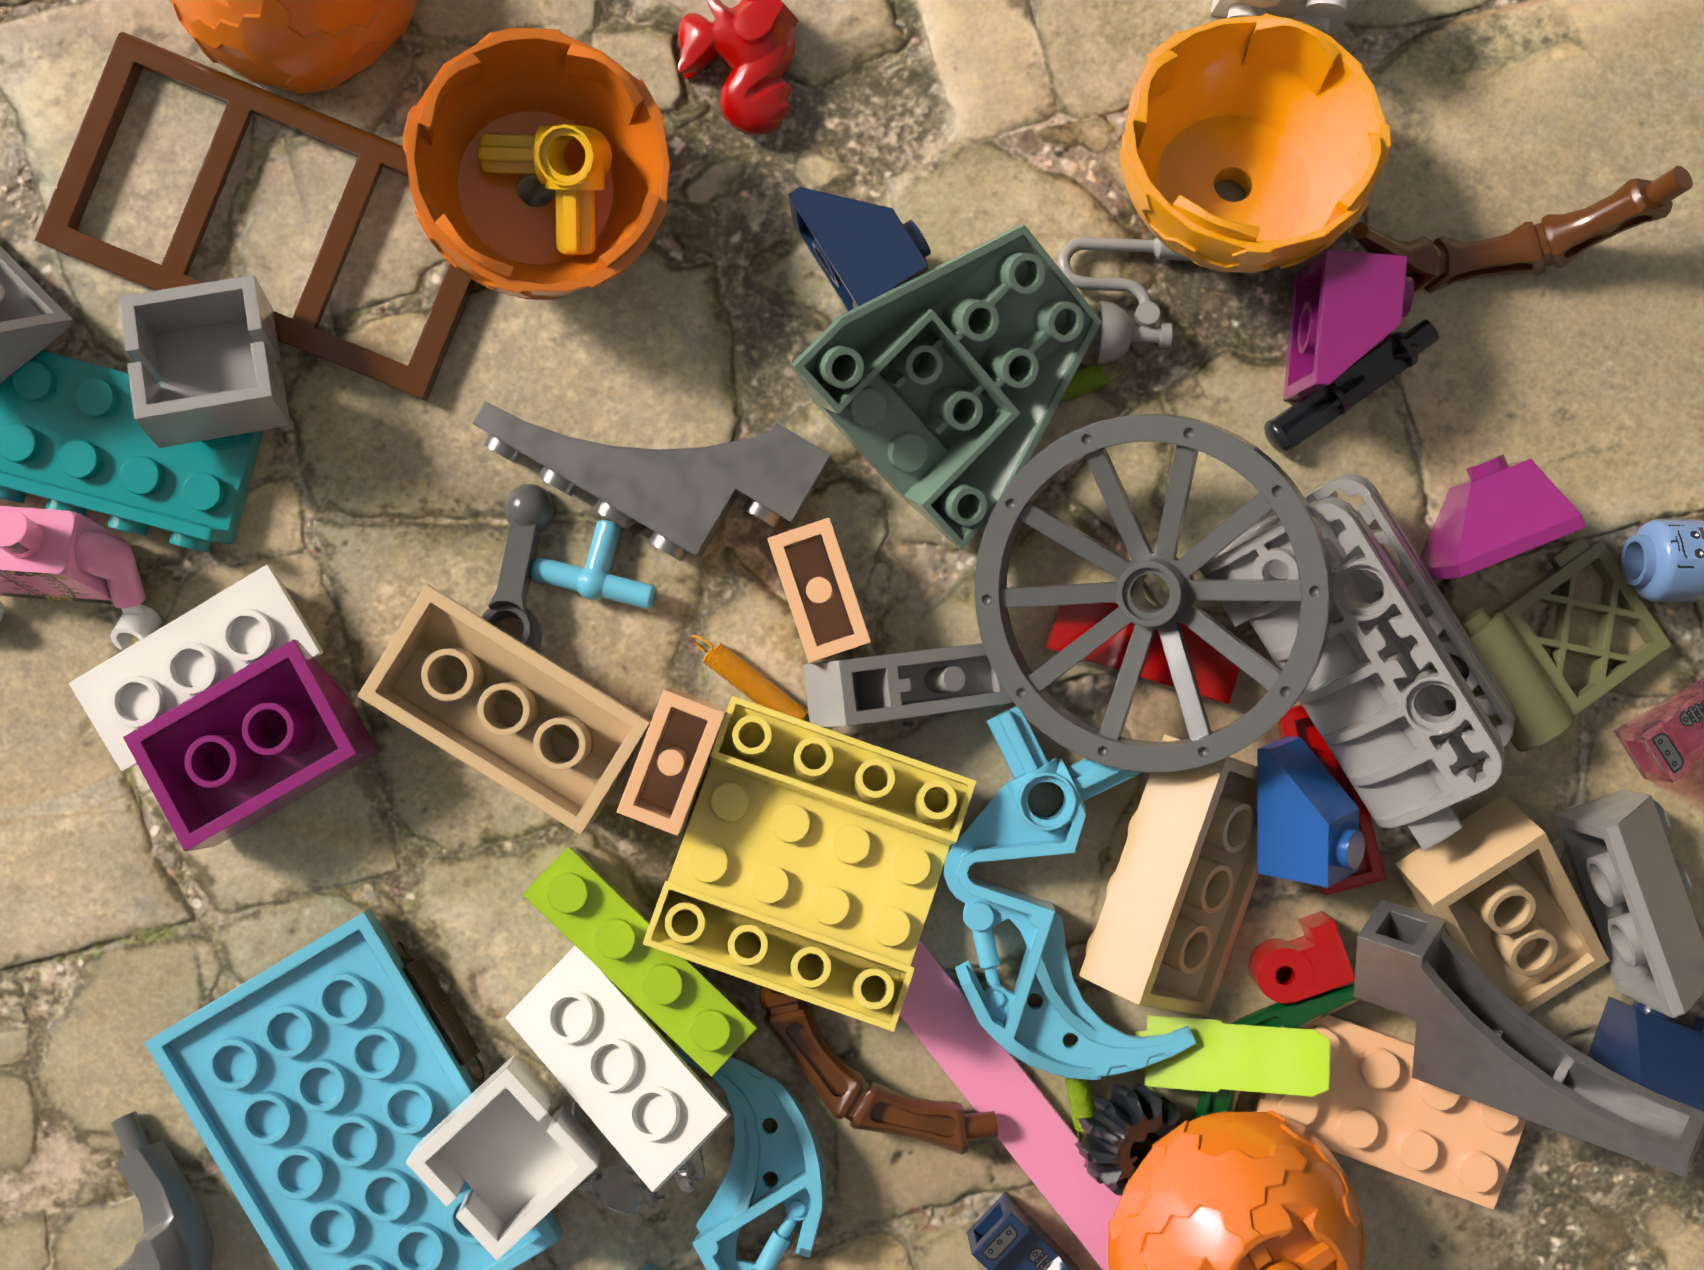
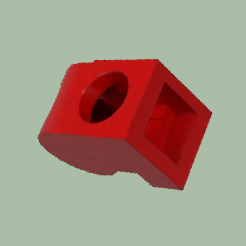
(1303, 965)

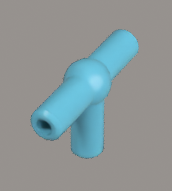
(594, 580)

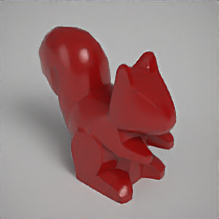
(758, 46)

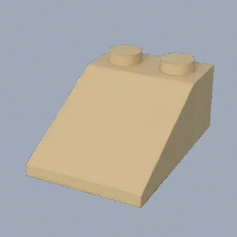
(1507, 904)

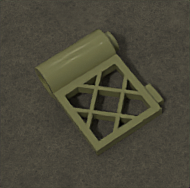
(1533, 678)

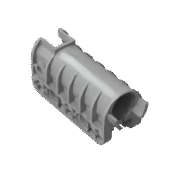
(1375, 684)

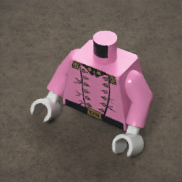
(72, 560)

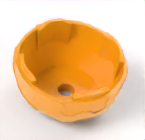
(1257, 108)

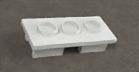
(190, 657)
(618, 1068)

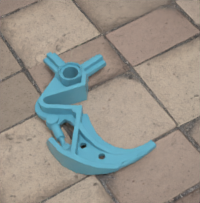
(1014, 831)
(743, 1195)

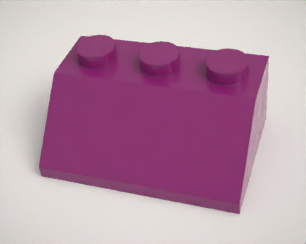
(249, 746)

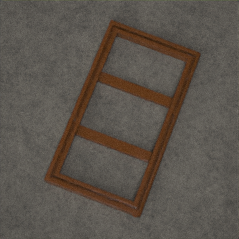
(243, 100)

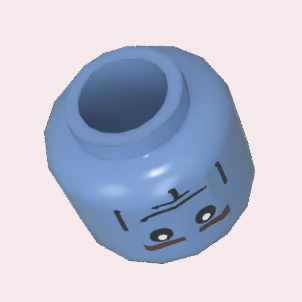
(1666, 561)

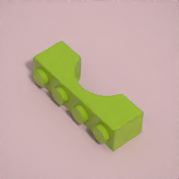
(664, 986)

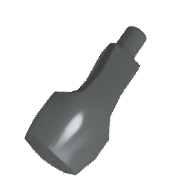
(173, 1219)

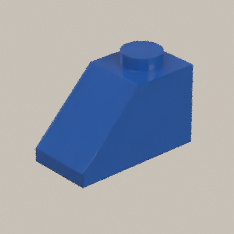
(1304, 817)

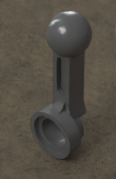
(528, 512)

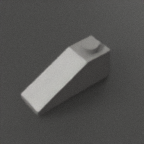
(901, 685)

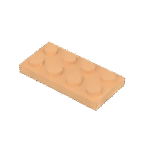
(1400, 1122)

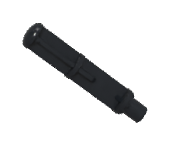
(1350, 387)

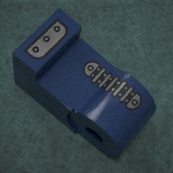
(1013, 1241)

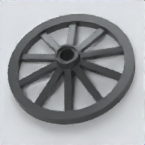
(1028, 688)

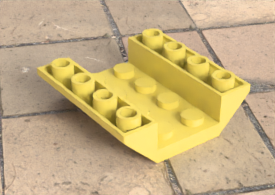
(810, 863)

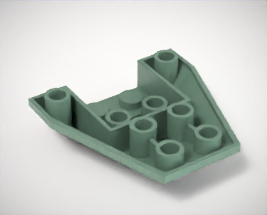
(954, 375)

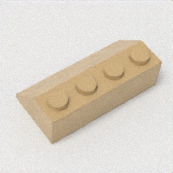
(505, 710)
(1179, 888)

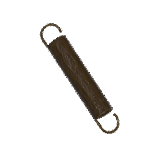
(441, 1010)

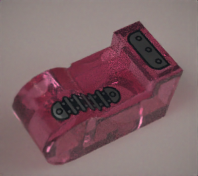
(1669, 733)

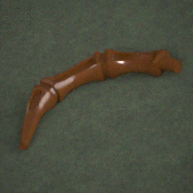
(1531, 246)
(864, 1103)

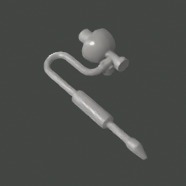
(1116, 329)

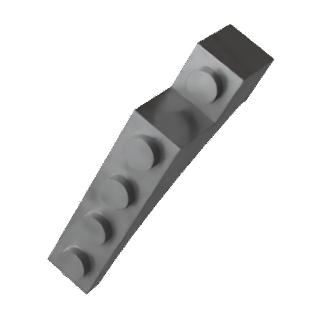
(671, 491)
(1498, 1055)

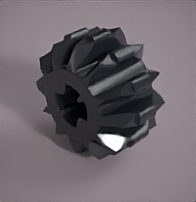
(1124, 1133)

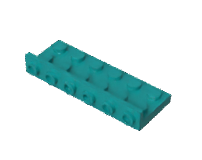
(77, 443)

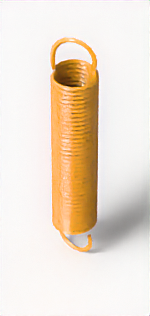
(749, 681)

